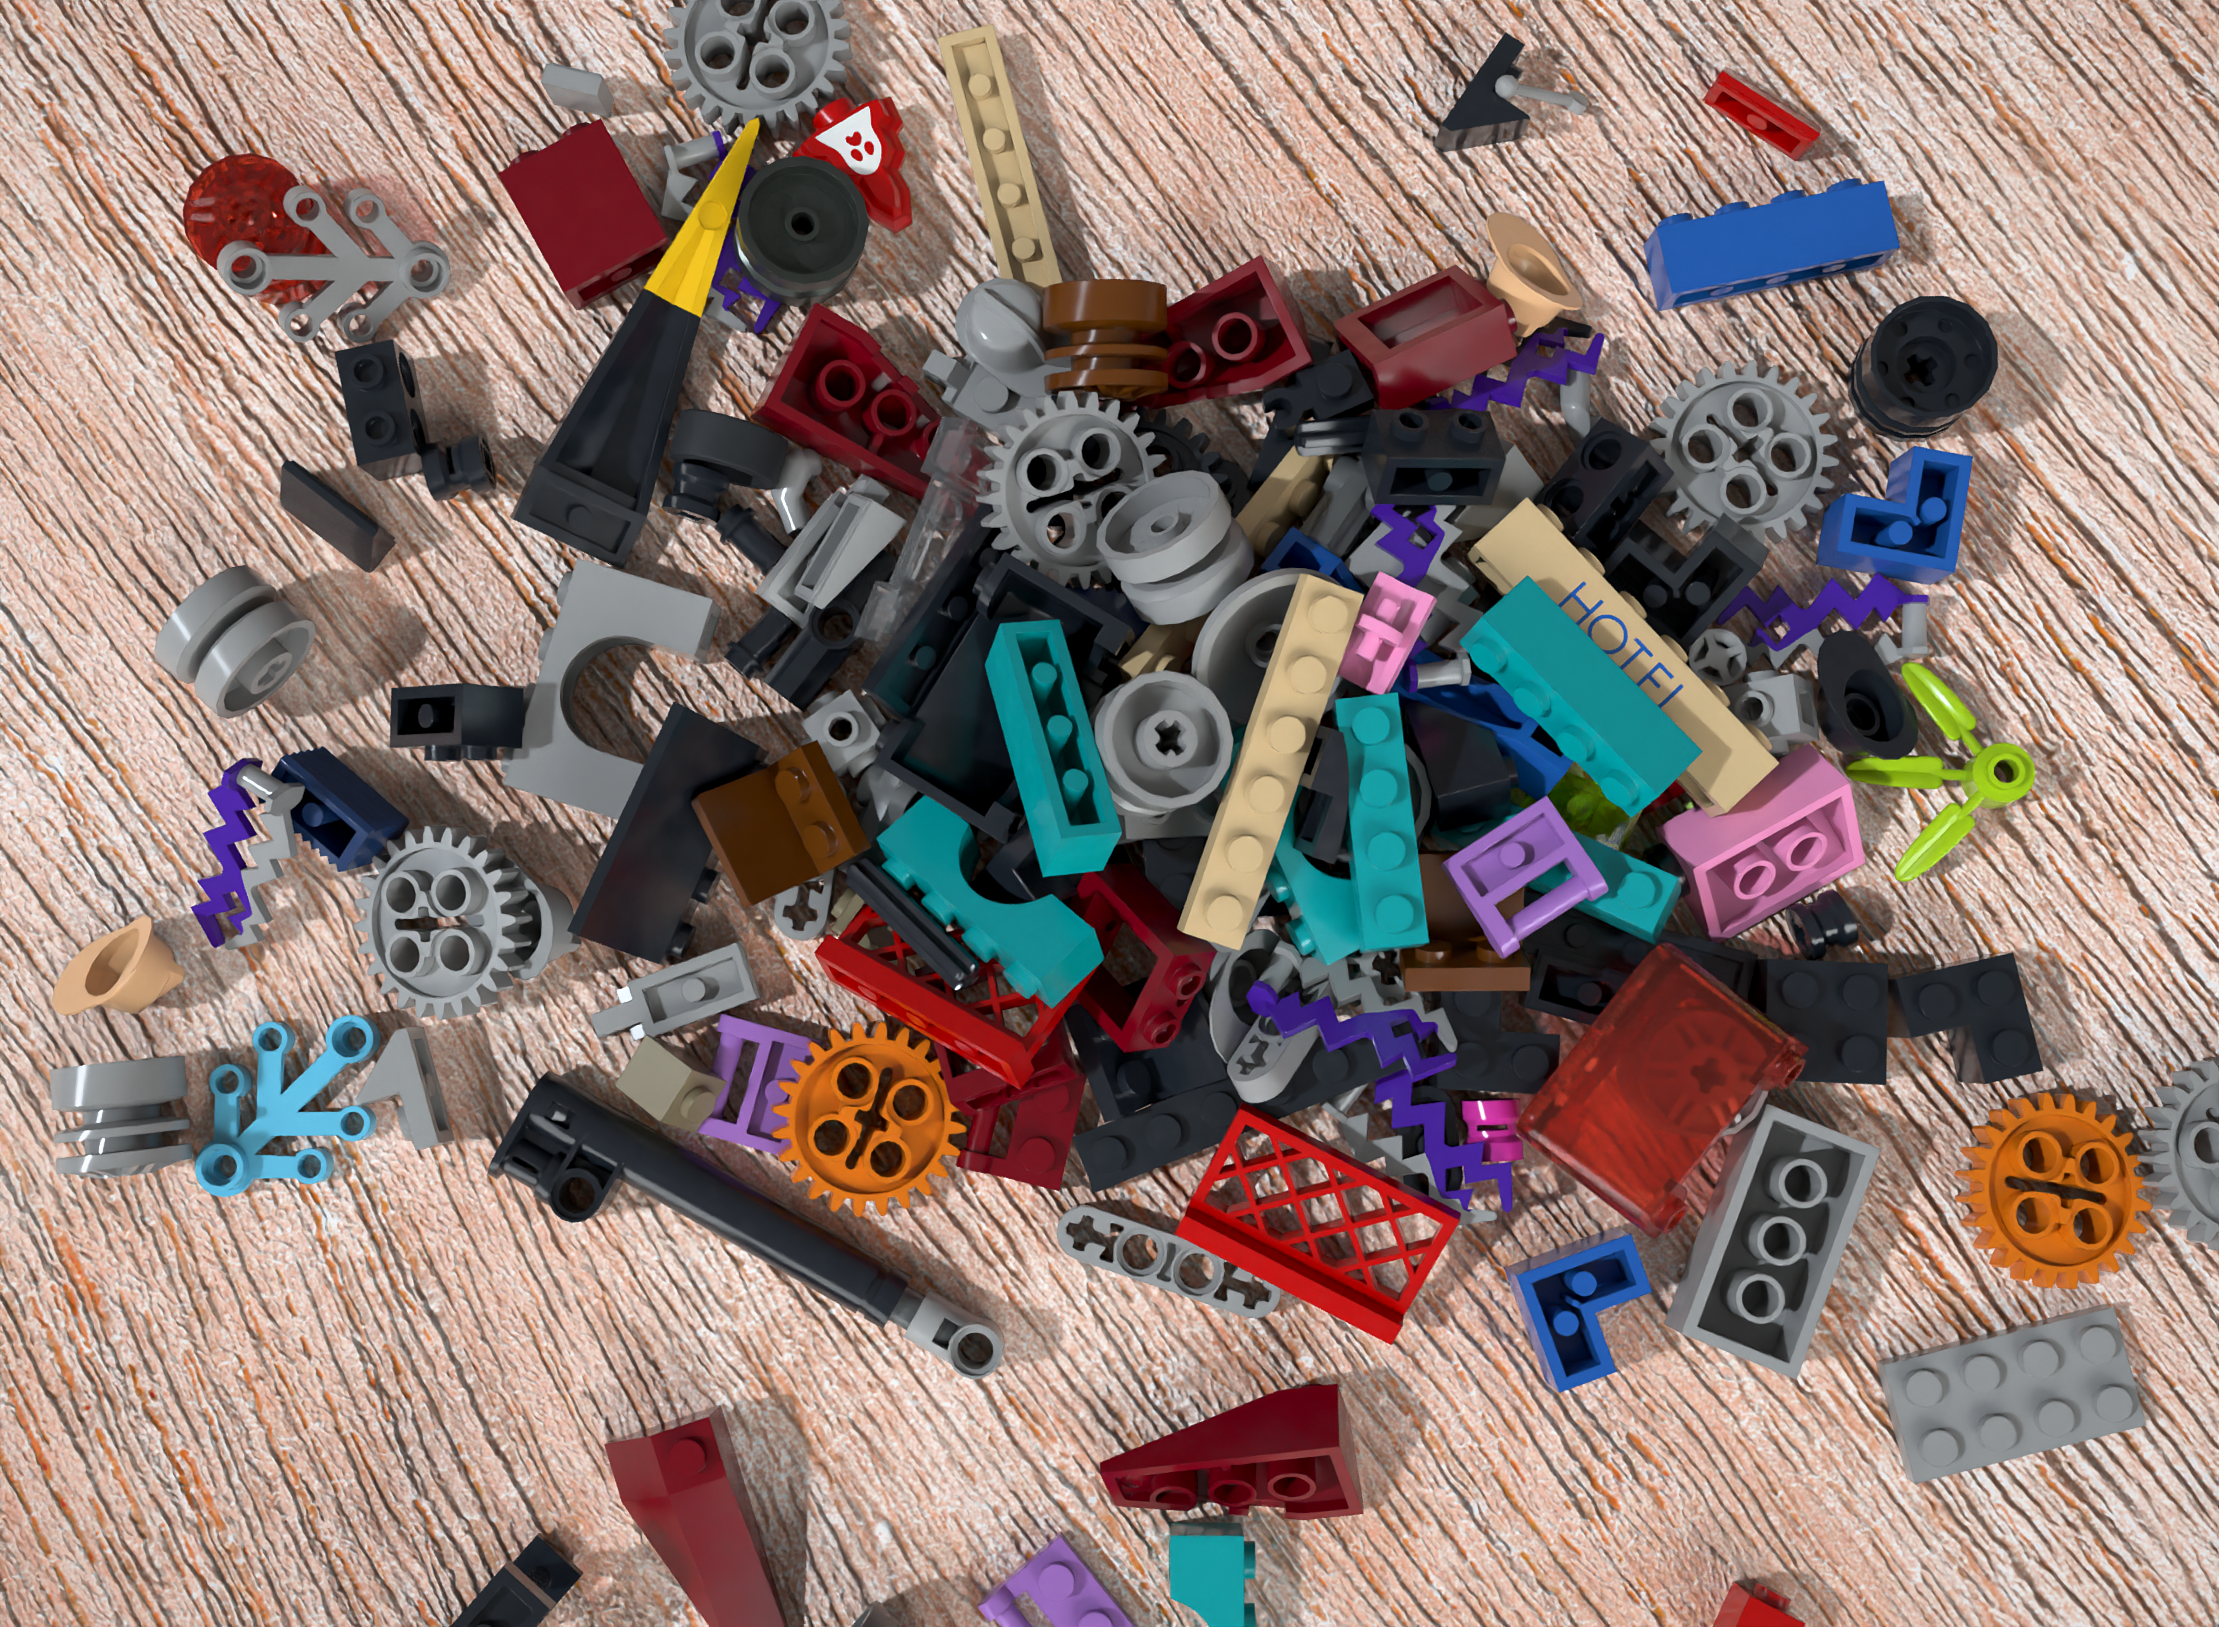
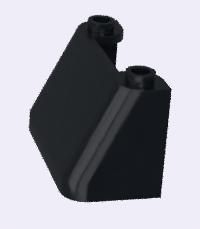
(956, 738)

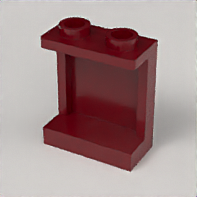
(586, 213)

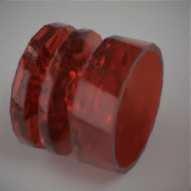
(225, 201)

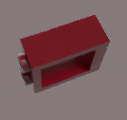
(1428, 337)
(1127, 896)
(982, 1090)

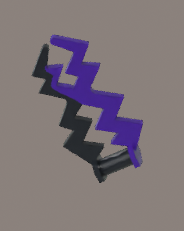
(1528, 365)

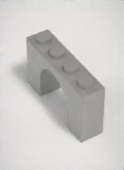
(597, 614)

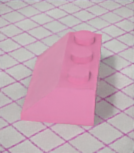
(1769, 848)

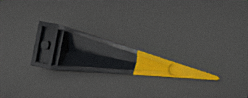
(607, 449)

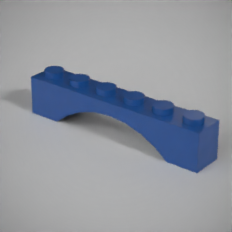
(1481, 702)

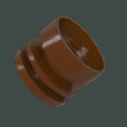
(1105, 337)

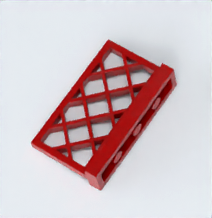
(938, 1013)
(1303, 1268)

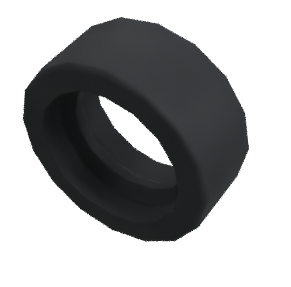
(730, 446)

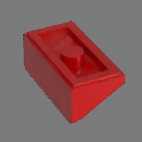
(1762, 114)

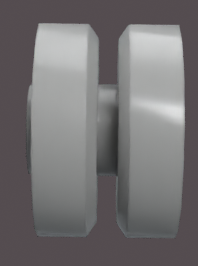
(1175, 547)
(234, 641)
(1161, 742)

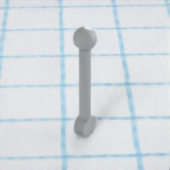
(1508, 87)

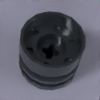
(1945, 346)

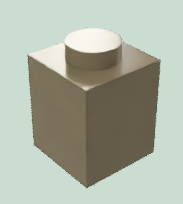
(670, 1084)

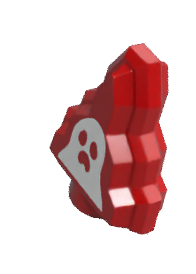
(868, 150)

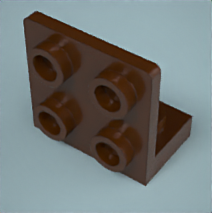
(781, 825)
(1457, 948)

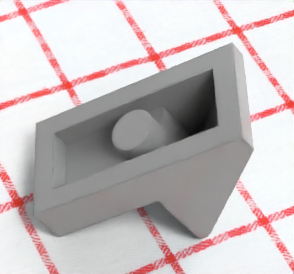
(409, 1072)

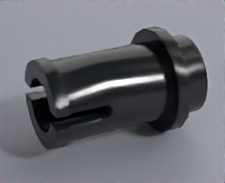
(750, 538)
(759, 643)

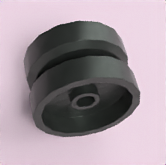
(808, 198)

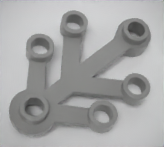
(345, 268)

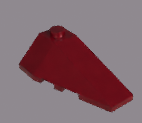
(1230, 338)
(849, 403)
(1270, 1452)
(697, 1514)

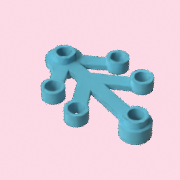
(280, 1110)

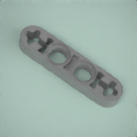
(1165, 1268)

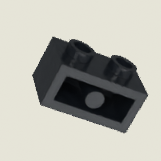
(1432, 457)
(457, 720)

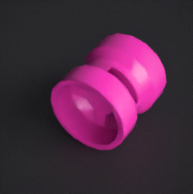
(1500, 1143)

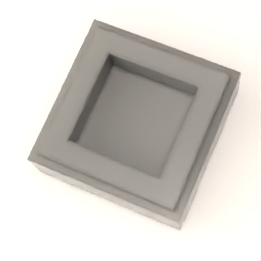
(577, 89)

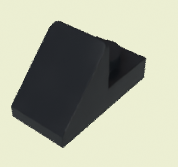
(1480, 113)
(1017, 876)

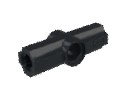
(811, 657)

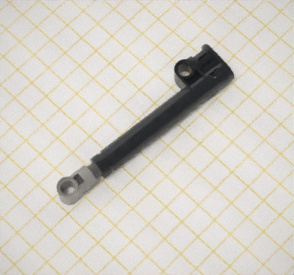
(574, 1134)

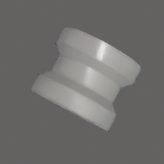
(1723, 654)

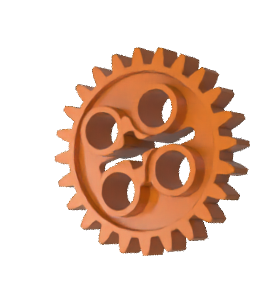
(817, 1099)
(2047, 1243)

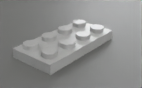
(2010, 1393)

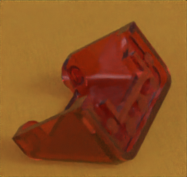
(1657, 1087)

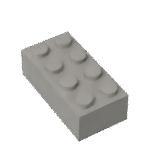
(1772, 1239)

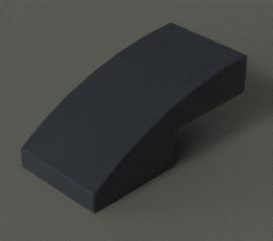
(1326, 811)

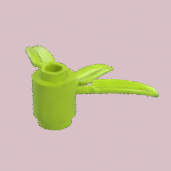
(1928, 773)

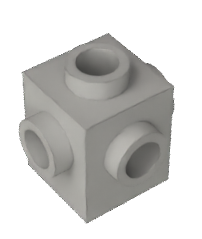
(1776, 706)
(857, 751)

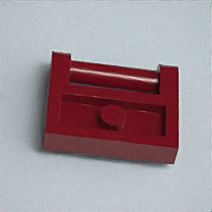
(1037, 1141)

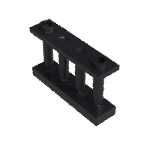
(523, 1589)

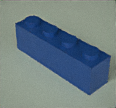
(1770, 243)

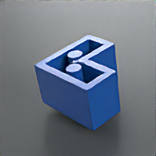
(1910, 532)
(1560, 1298)

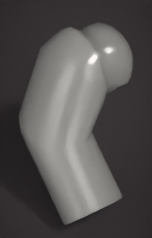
(1576, 405)
(788, 496)

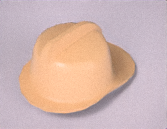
(1527, 274)
(119, 972)

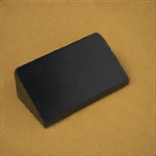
(333, 517)
(1570, 987)

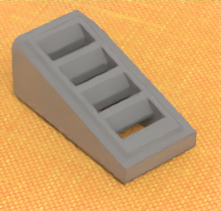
(849, 545)

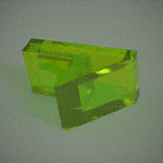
(1589, 811)

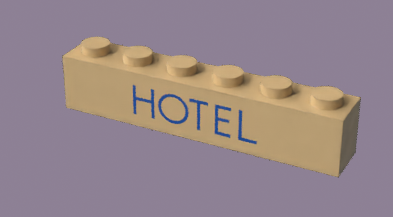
(1532, 545)

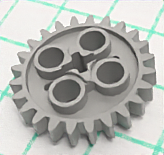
(807, 58)
(1780, 423)
(1057, 439)
(433, 964)
(2184, 1176)

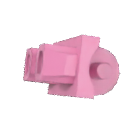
(1384, 634)

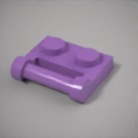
(1513, 858)
(770, 1064)
(1060, 1587)

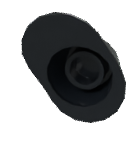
(1860, 702)

